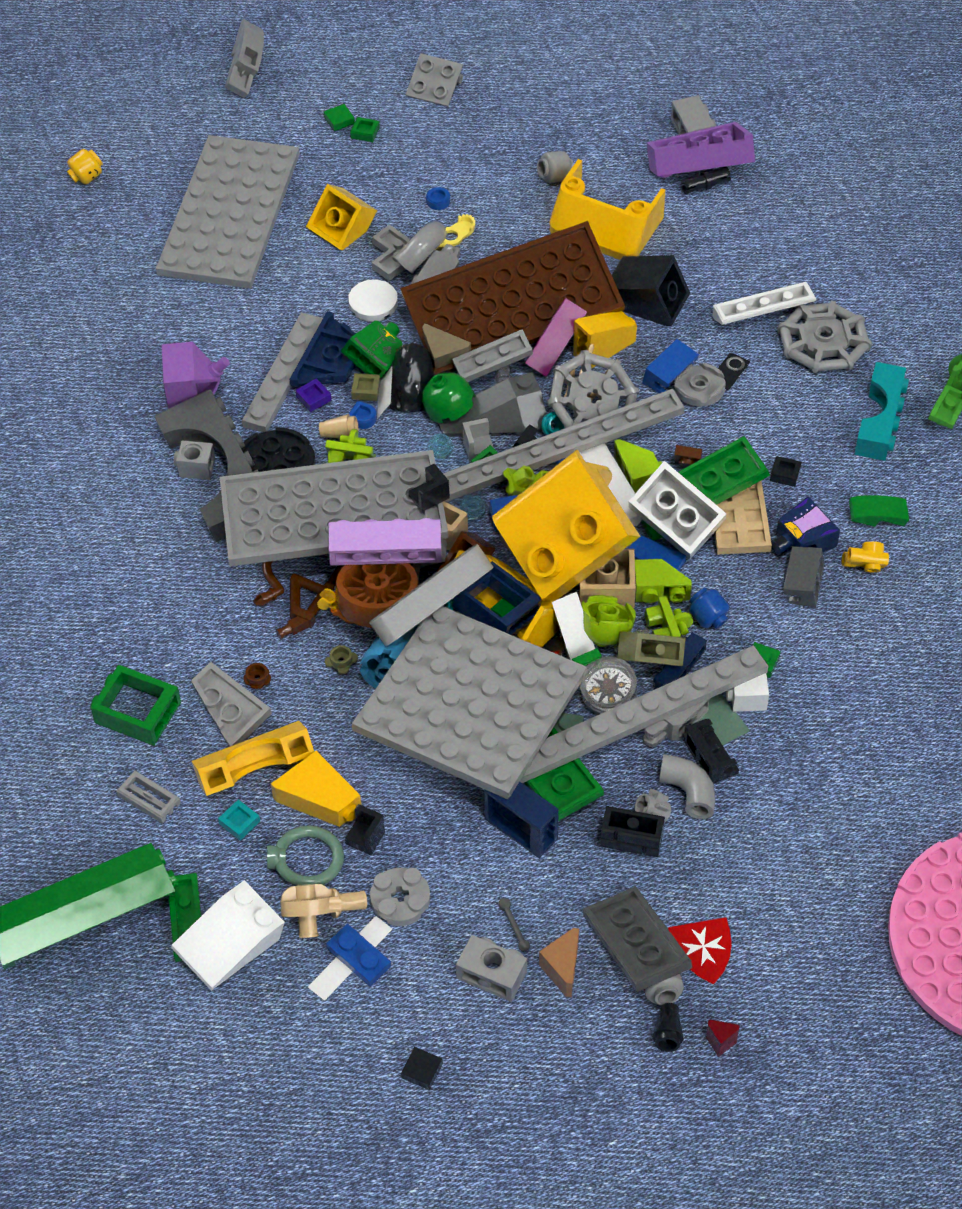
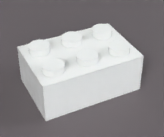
(677, 510)

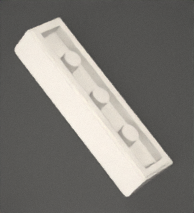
(763, 303)
(619, 484)

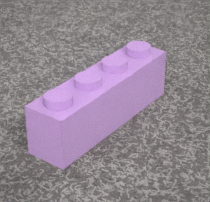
(385, 542)

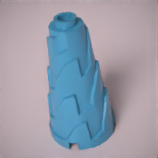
(380, 658)

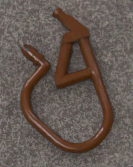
(300, 618)

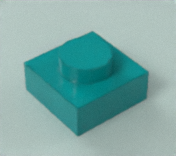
(239, 820)

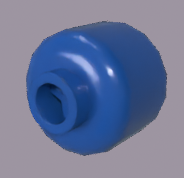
(709, 608)

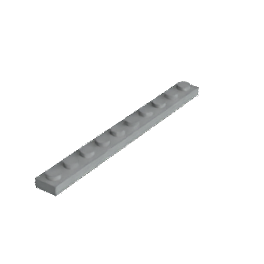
(564, 442)
(646, 710)

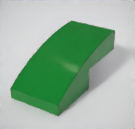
(877, 508)

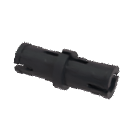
(706, 180)

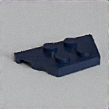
(324, 355)

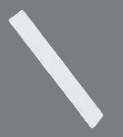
(336, 971)

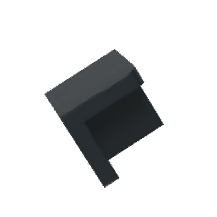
(432, 491)
(366, 830)

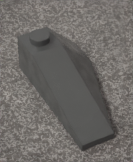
(507, 406)

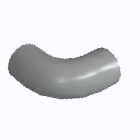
(421, 245)
(695, 783)

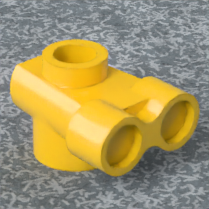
(870, 557)

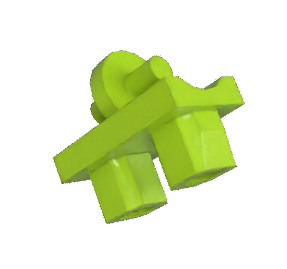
(348, 448)
(521, 479)
(671, 624)

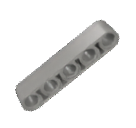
(431, 595)

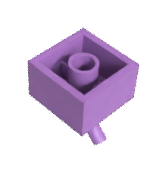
(189, 372)

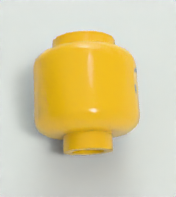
(84, 166)

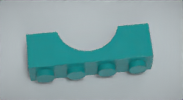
(876, 432)

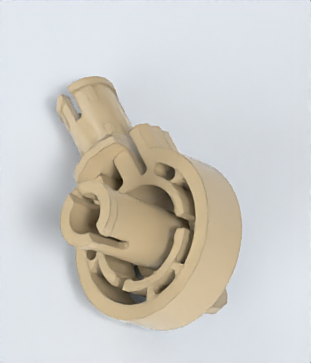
(316, 899)

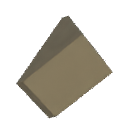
(443, 345)

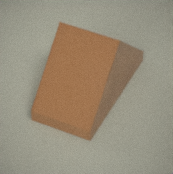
(559, 960)

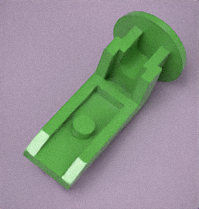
(949, 404)

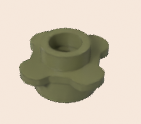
(341, 652)

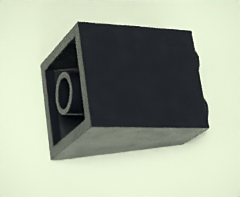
(651, 287)

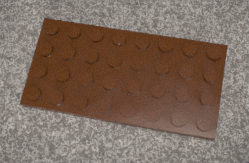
(515, 290)

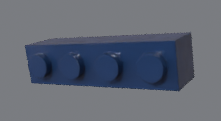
(694, 648)

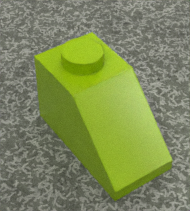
(635, 463)

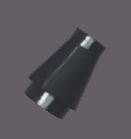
(668, 1030)

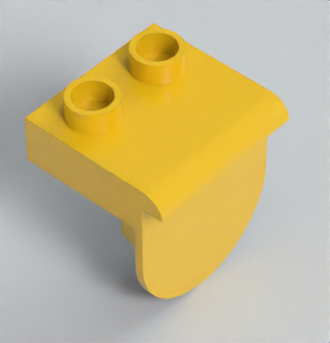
(565, 526)

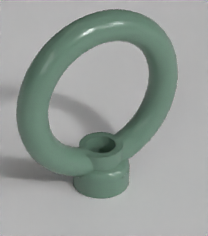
(277, 855)

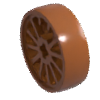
(371, 589)

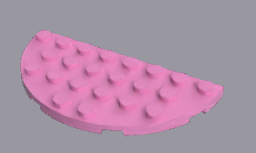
(928, 931)

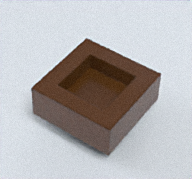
(687, 455)

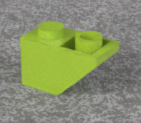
(658, 579)

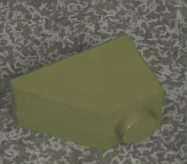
(651, 648)

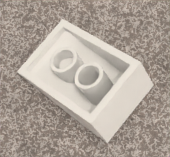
(229, 935)

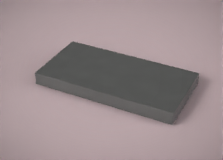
(637, 939)

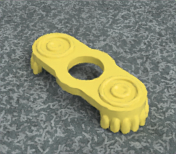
(463, 228)

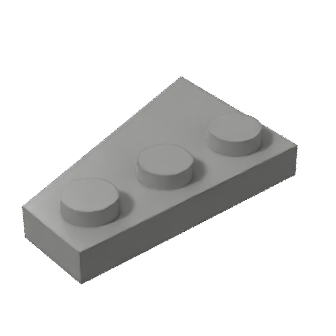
(229, 704)

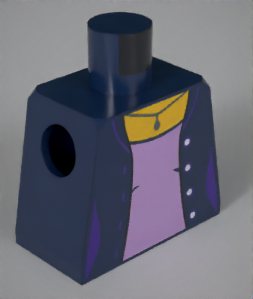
(805, 527)

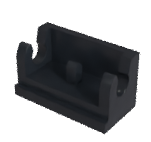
(709, 751)

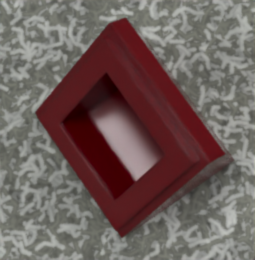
(721, 1035)

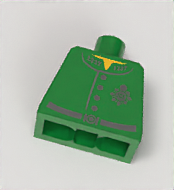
(373, 347)

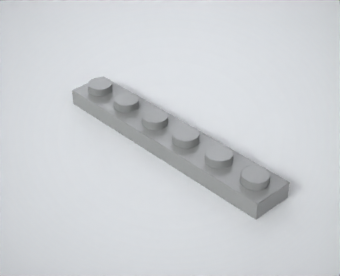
(277, 383)

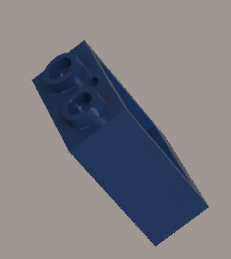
(519, 595)
(524, 818)

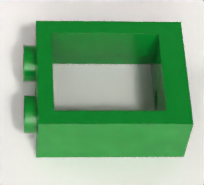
(159, 716)

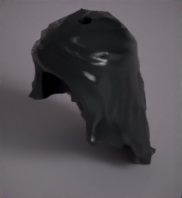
(410, 381)

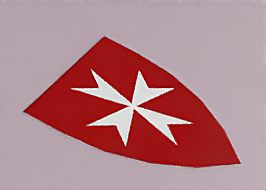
(706, 945)

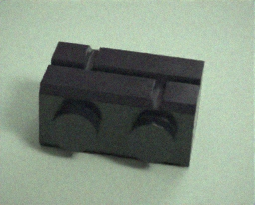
(632, 831)

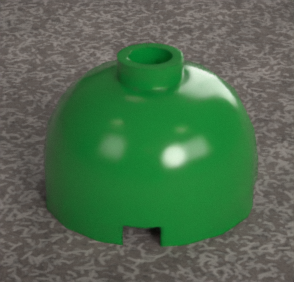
(447, 397)

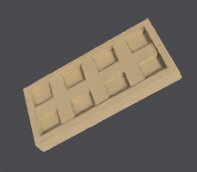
(745, 523)

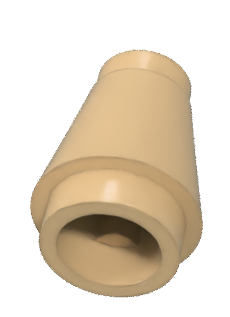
(338, 426)

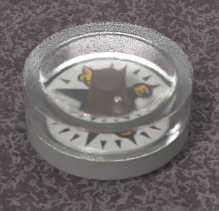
(608, 684)

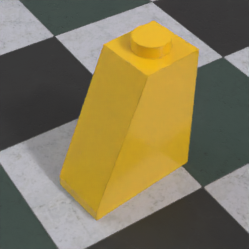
(606, 332)
(317, 791)

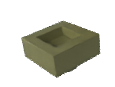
(365, 387)

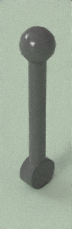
(504, 905)

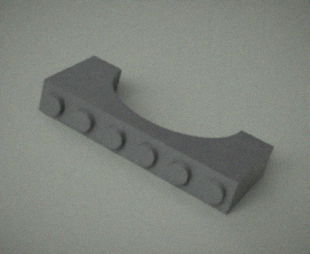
(203, 421)

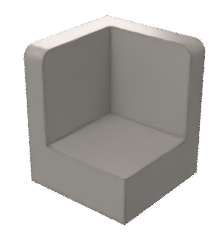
(476, 437)

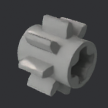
(654, 804)

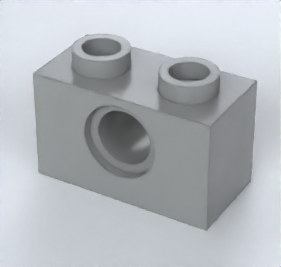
(499, 981)

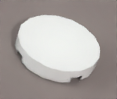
(373, 300)

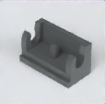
(804, 575)

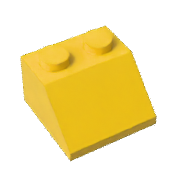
(340, 217)

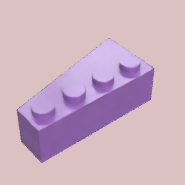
(701, 150)

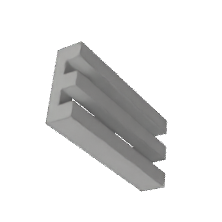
(166, 809)

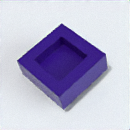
(313, 395)

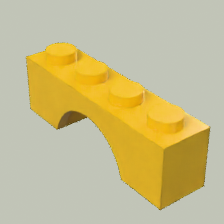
(275, 747)

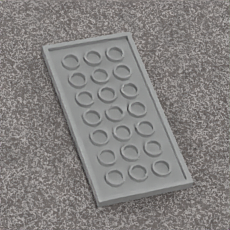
(228, 212)
(290, 509)

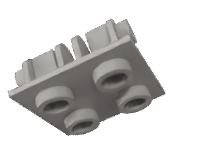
(434, 79)

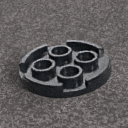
(279, 450)

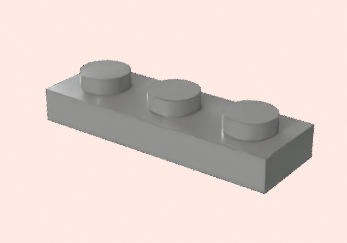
(493, 356)

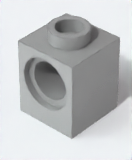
(195, 460)

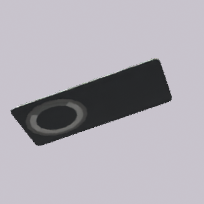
(732, 368)

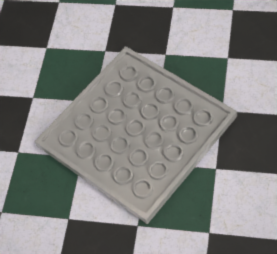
(470, 700)

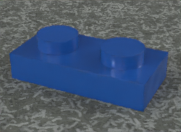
(358, 955)

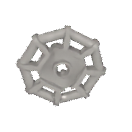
(822, 319)
(586, 383)

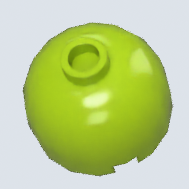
(606, 618)

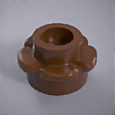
(257, 670)

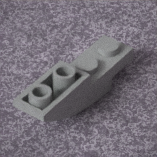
(246, 58)

